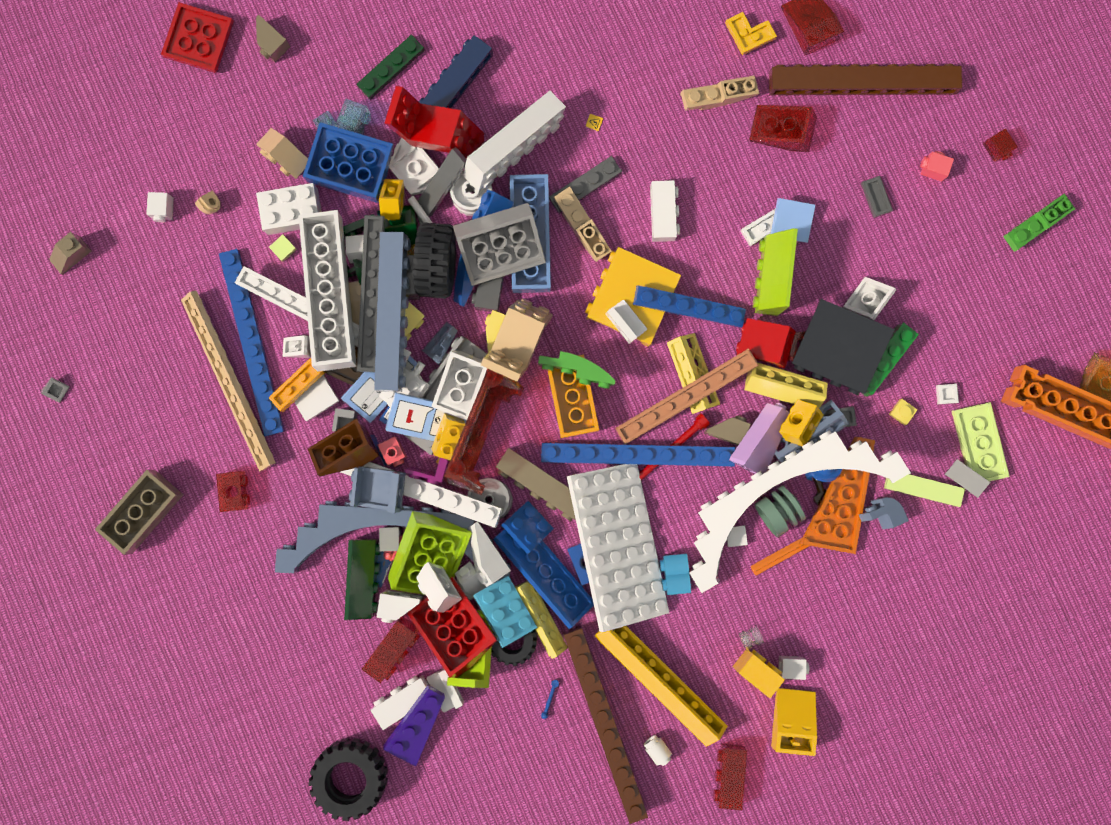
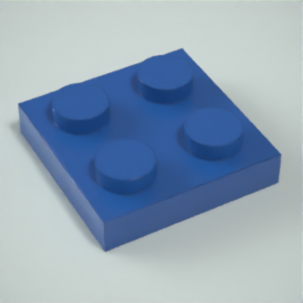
(527, 527)

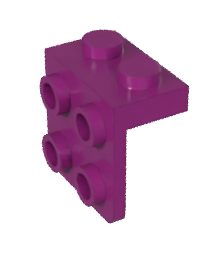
(432, 477)

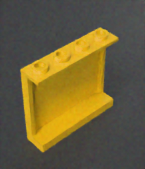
(620, 284)

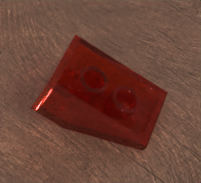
(812, 24)
(784, 127)

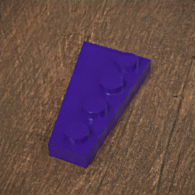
(414, 729)

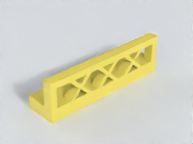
(687, 371)
(546, 627)

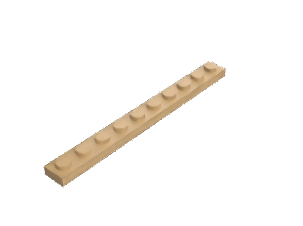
(228, 381)

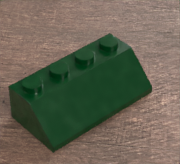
(361, 579)

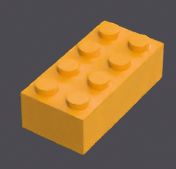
(572, 404)

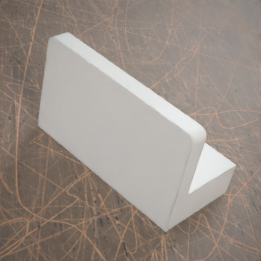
(626, 321)
(452, 695)

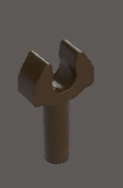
(820, 492)

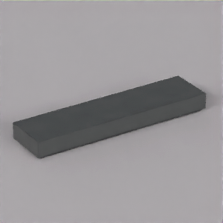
(442, 181)

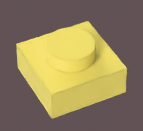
(903, 412)

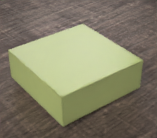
(282, 248)

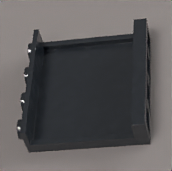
(842, 347)

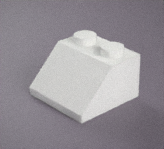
(437, 587)
(396, 604)

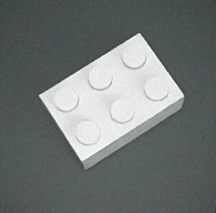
(281, 207)

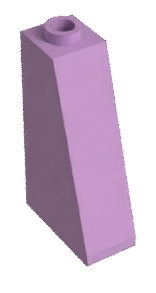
(761, 440)

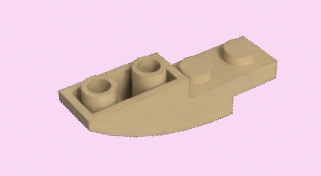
(721, 94)
(582, 224)

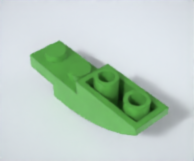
(1039, 222)
(586, 370)

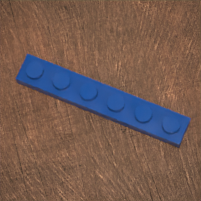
(689, 306)

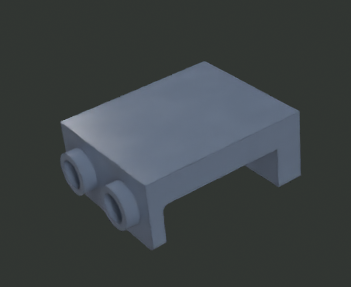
(377, 488)

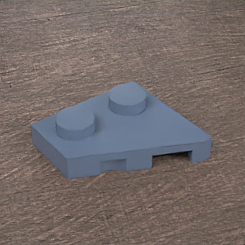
(440, 342)

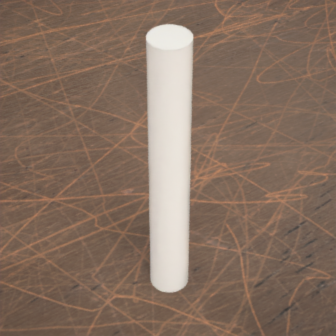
(419, 210)

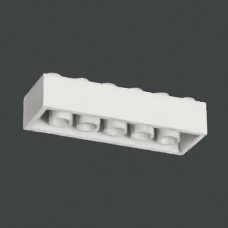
(514, 141)

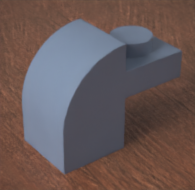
(887, 510)

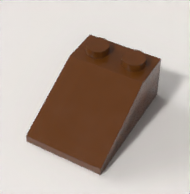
(343, 450)

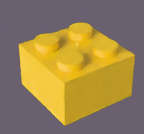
(763, 676)

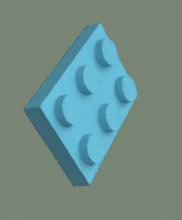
(505, 611)

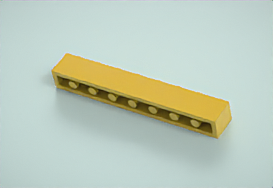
(663, 684)

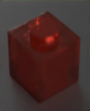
(1000, 145)

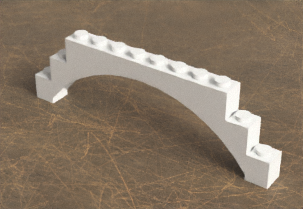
(822, 455)

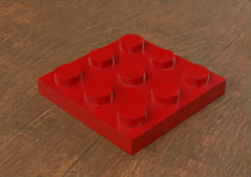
(197, 37)

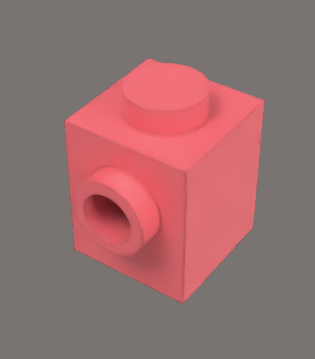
(936, 165)
(393, 452)

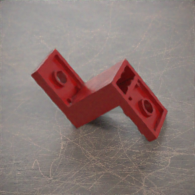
(432, 125)

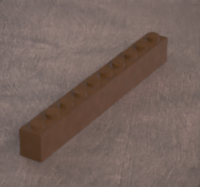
(865, 80)
(605, 725)

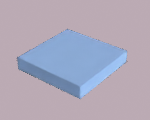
(792, 215)

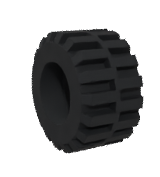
(516, 656)

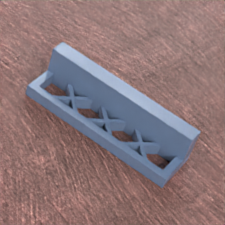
(833, 423)

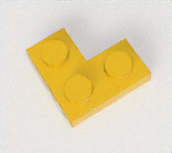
(749, 38)

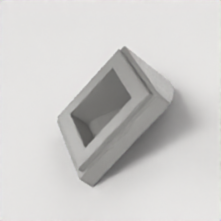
(55, 389)

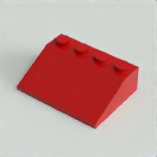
(455, 636)

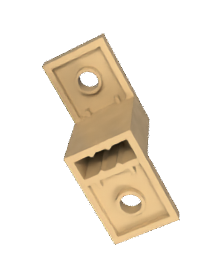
(517, 339)

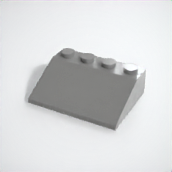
(499, 244)

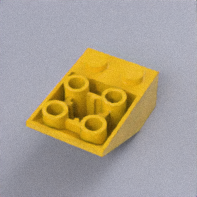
(795, 722)

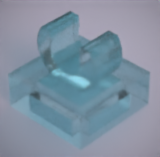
(325, 118)

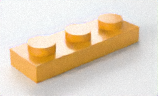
(295, 386)

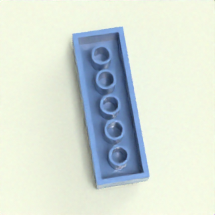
(534, 191)

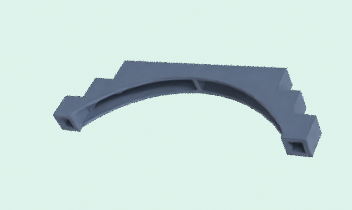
(338, 519)

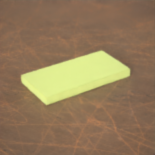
(981, 441)

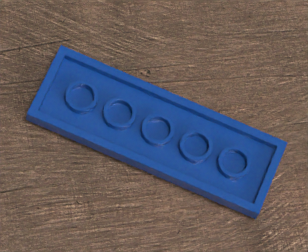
(548, 578)

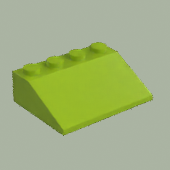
(775, 272)
(426, 541)

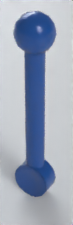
(555, 683)

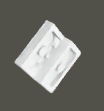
(316, 399)

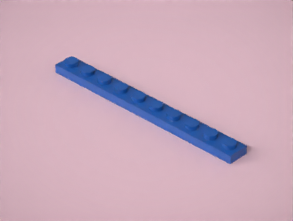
(251, 344)
(637, 454)

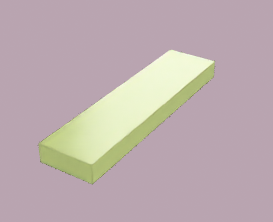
(927, 489)

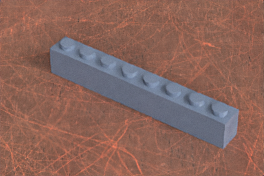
(391, 312)

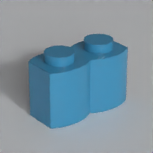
(676, 574)

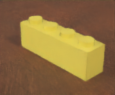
(785, 385)

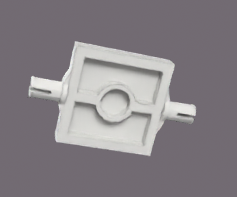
(414, 386)

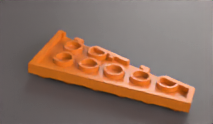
(837, 518)

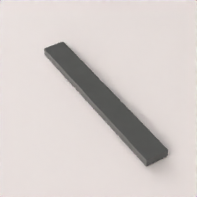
(369, 293)

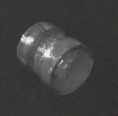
(747, 640)

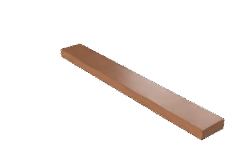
(687, 396)

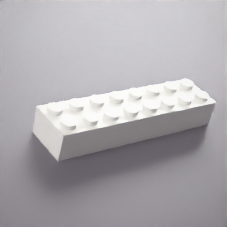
(327, 291)

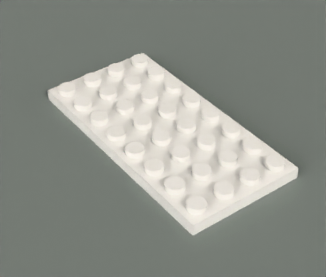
(617, 546)

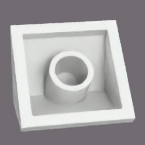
(869, 298)

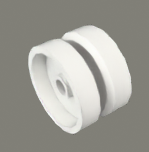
(463, 199)

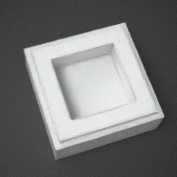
(947, 394)
(737, 536)

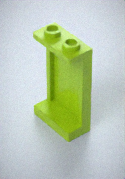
(479, 673)

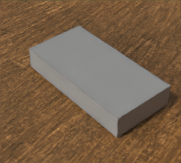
(967, 478)

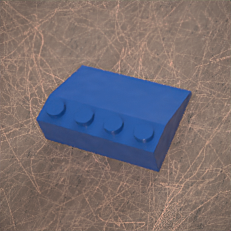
(348, 162)

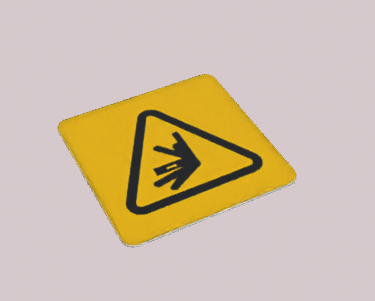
(594, 122)

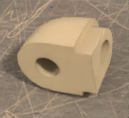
(208, 203)

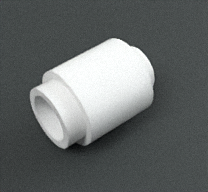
(658, 750)

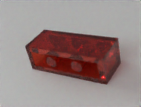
(730, 777)

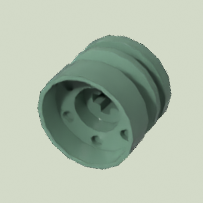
(781, 510)

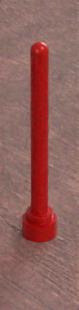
(699, 423)

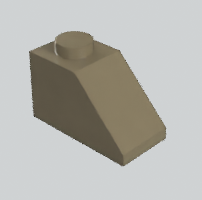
(271, 42)
(68, 252)
(730, 430)

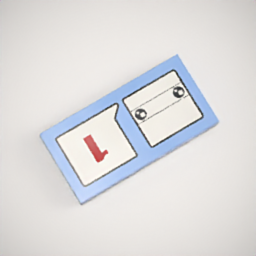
(364, 398)
(414, 417)

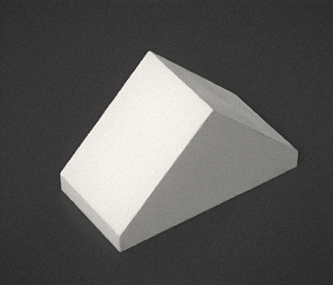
(297, 347)

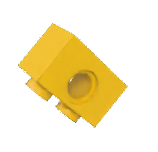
(392, 199)
(801, 423)
(447, 436)

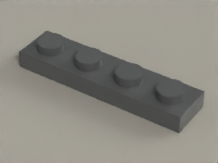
(591, 180)

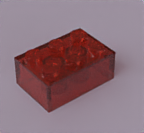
(392, 650)

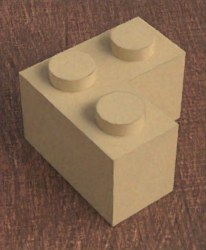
(280, 150)

